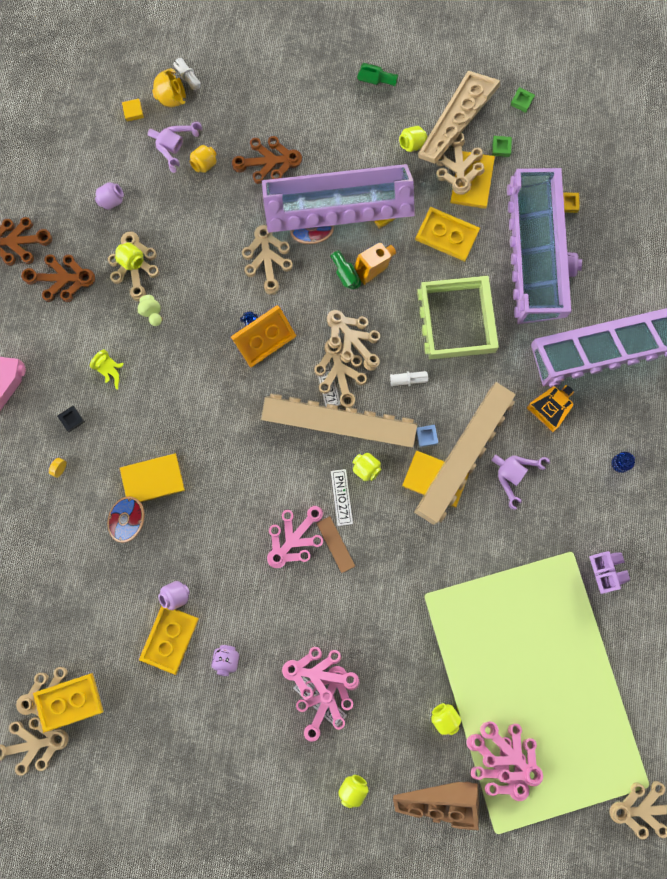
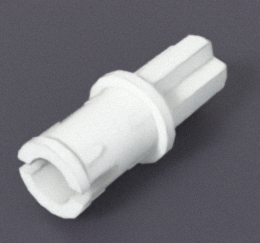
(187, 74)
(408, 378)

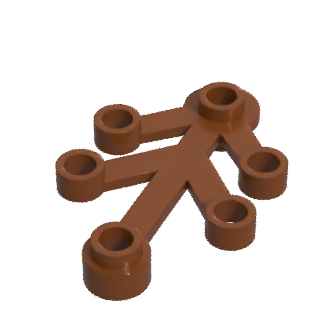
(268, 160)
(13, 240)
(61, 278)

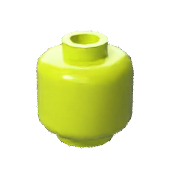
(412, 138)
(129, 256)
(366, 466)
(446, 719)
(353, 791)

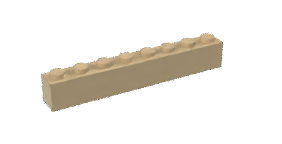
(339, 421)
(465, 452)

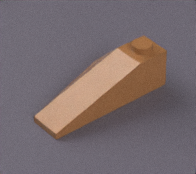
(449, 803)

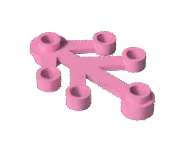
(292, 539)
(317, 674)
(323, 707)
(514, 755)
(492, 773)

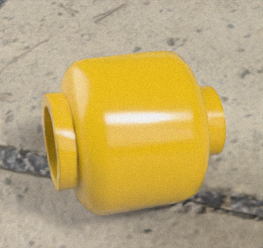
(203, 158)

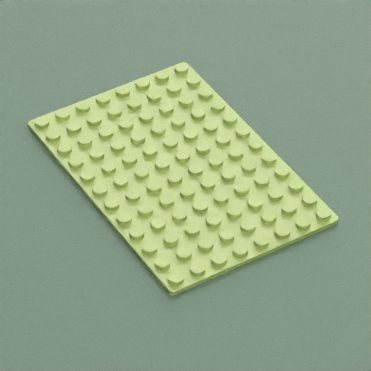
(533, 657)

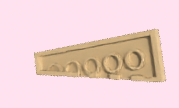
(462, 108)

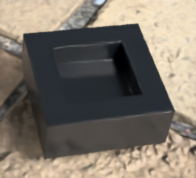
(71, 418)

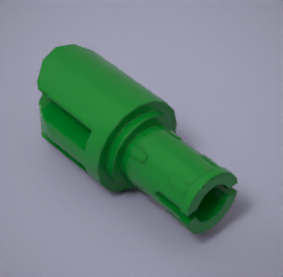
(375, 75)
(346, 271)

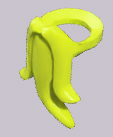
(105, 365)

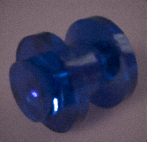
(248, 317)
(623, 462)

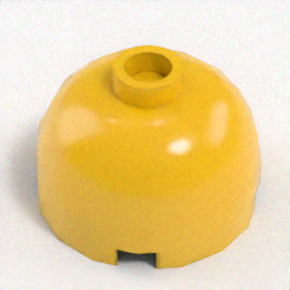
(168, 89)

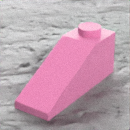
(10, 377)

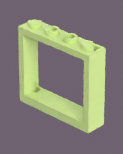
(487, 309)

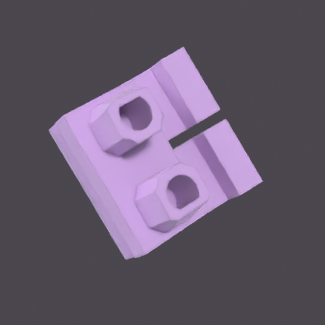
(605, 571)

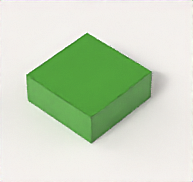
(522, 100)
(501, 146)

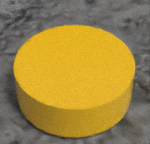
(57, 467)

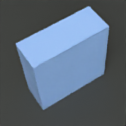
(427, 436)

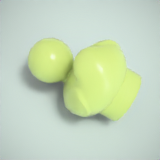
(150, 308)

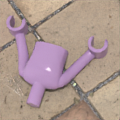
(171, 142)
(513, 471)

